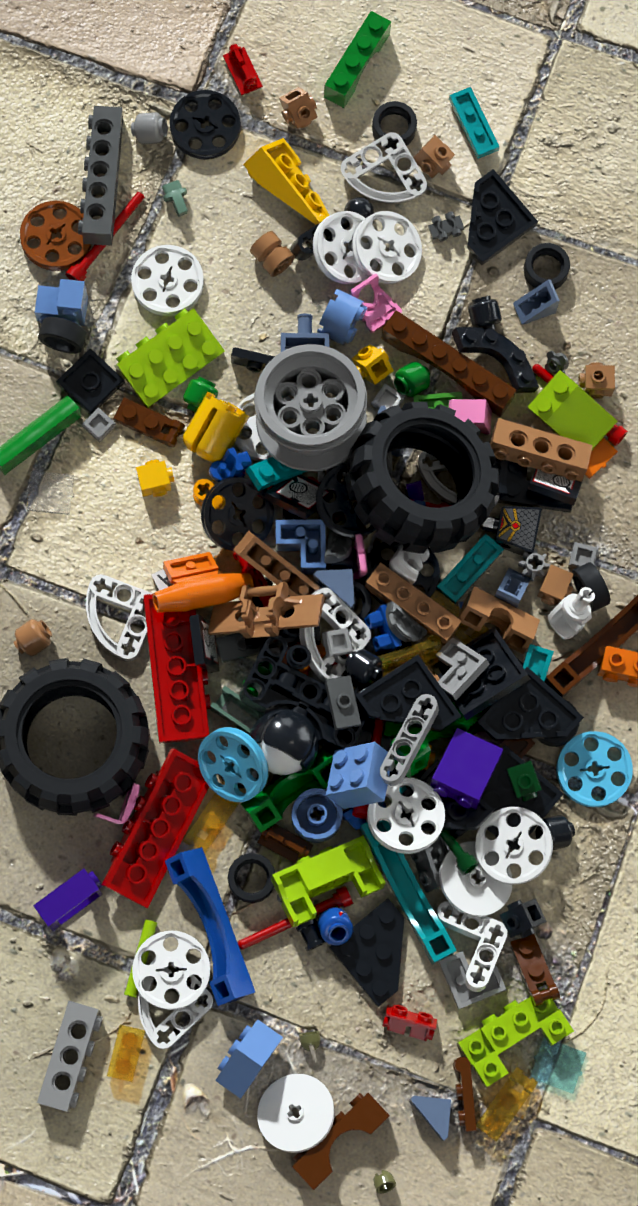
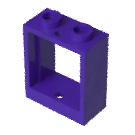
(69, 899)

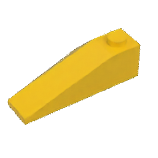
(278, 171)

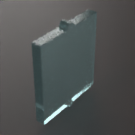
(558, 1065)

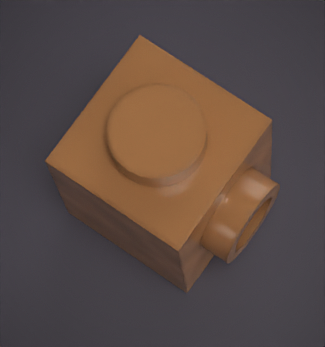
(555, 586)

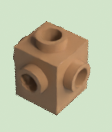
(298, 108)
(434, 157)
(597, 380)

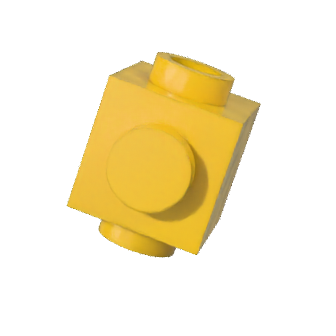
(155, 478)

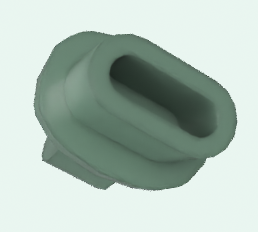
(174, 192)

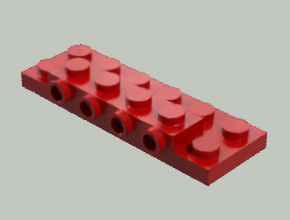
(175, 677)
(156, 828)

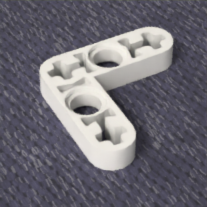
(481, 934)

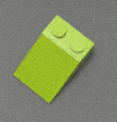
(572, 411)

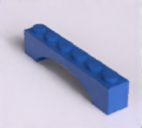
(195, 878)

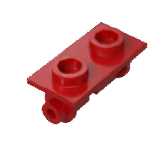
(242, 69)
(421, 1024)

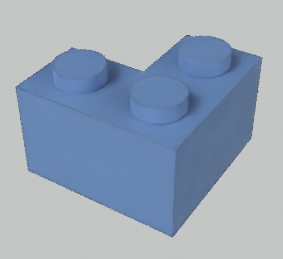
(65, 302)
(303, 536)
(247, 1057)

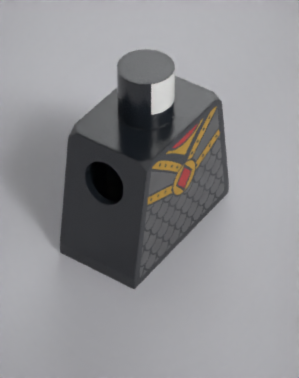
(515, 528)

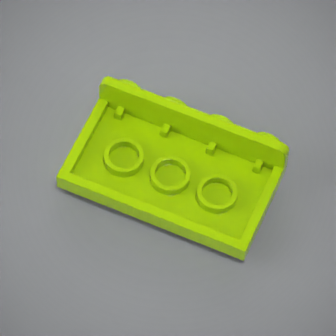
(169, 357)

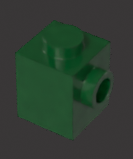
(524, 781)

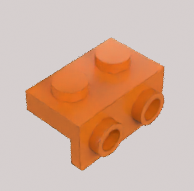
(619, 665)

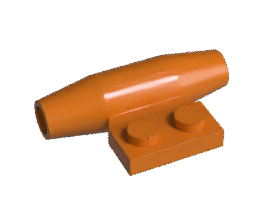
(197, 584)

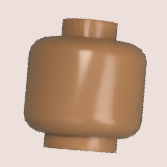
(32, 637)

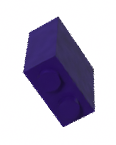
(466, 769)

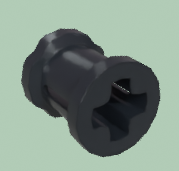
(310, 934)

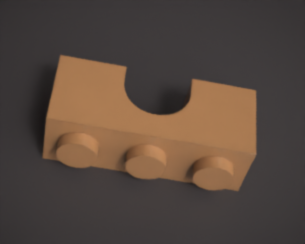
(516, 625)

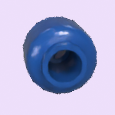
(335, 926)

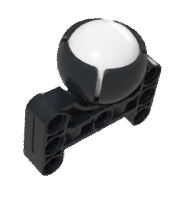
(291, 722)

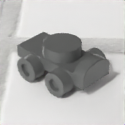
(443, 229)

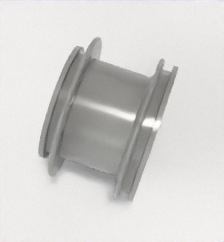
(308, 375)

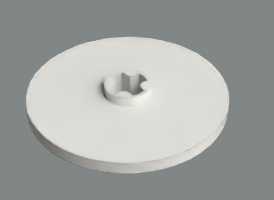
(463, 893)
(315, 1113)

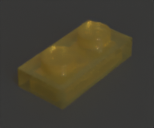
(126, 1053)

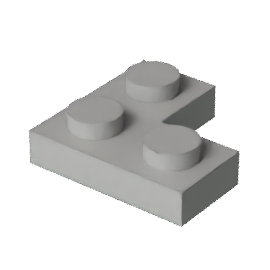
(464, 667)
(455, 970)

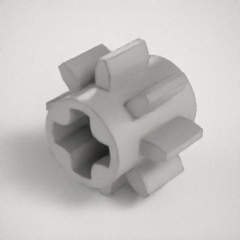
(528, 567)

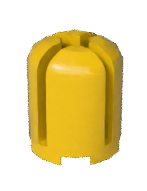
(214, 428)

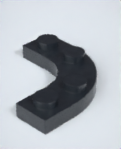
(503, 350)

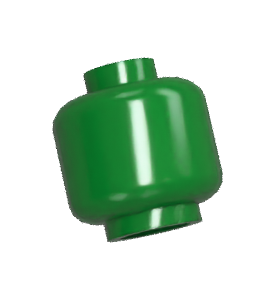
(412, 379)
(196, 392)

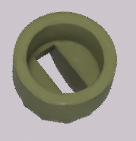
(310, 1038)
(384, 1182)

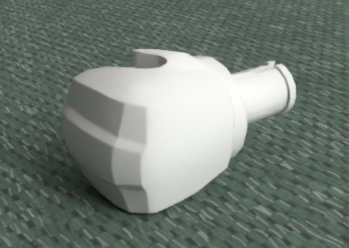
(407, 564)
(572, 613)

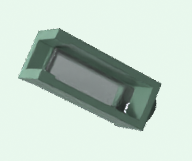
(234, 711)

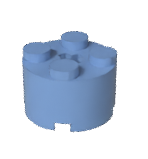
(341, 317)
(310, 829)

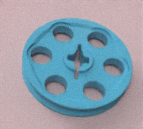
(600, 758)
(242, 763)

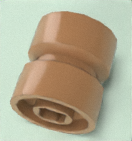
(269, 250)

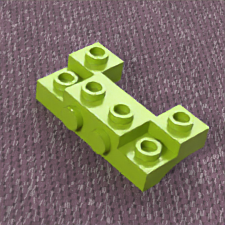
(323, 873)
(508, 1029)

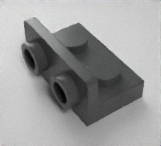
(429, 863)

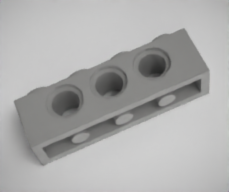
(74, 1015)

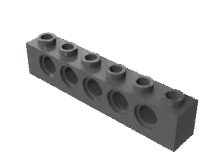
(101, 230)

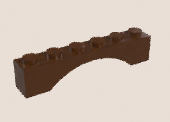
(477, 381)
(591, 654)

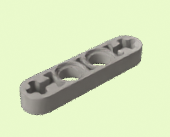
(414, 741)

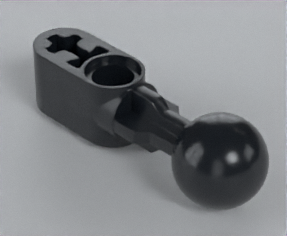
(357, 205)

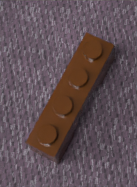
(364, 1116)

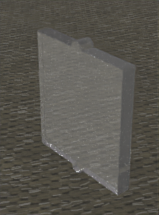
(50, 492)

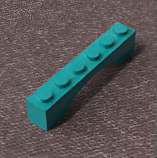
(411, 898)

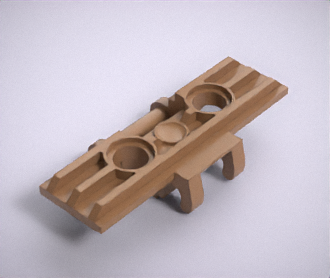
(266, 620)

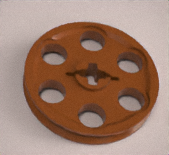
(44, 235)

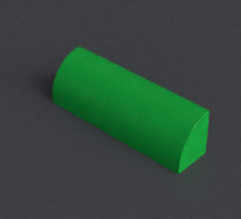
(38, 433)

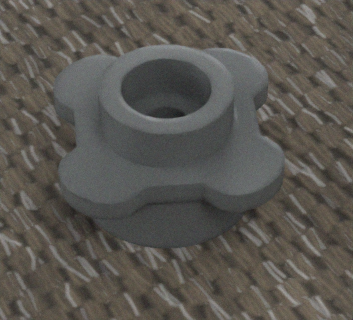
(556, 362)

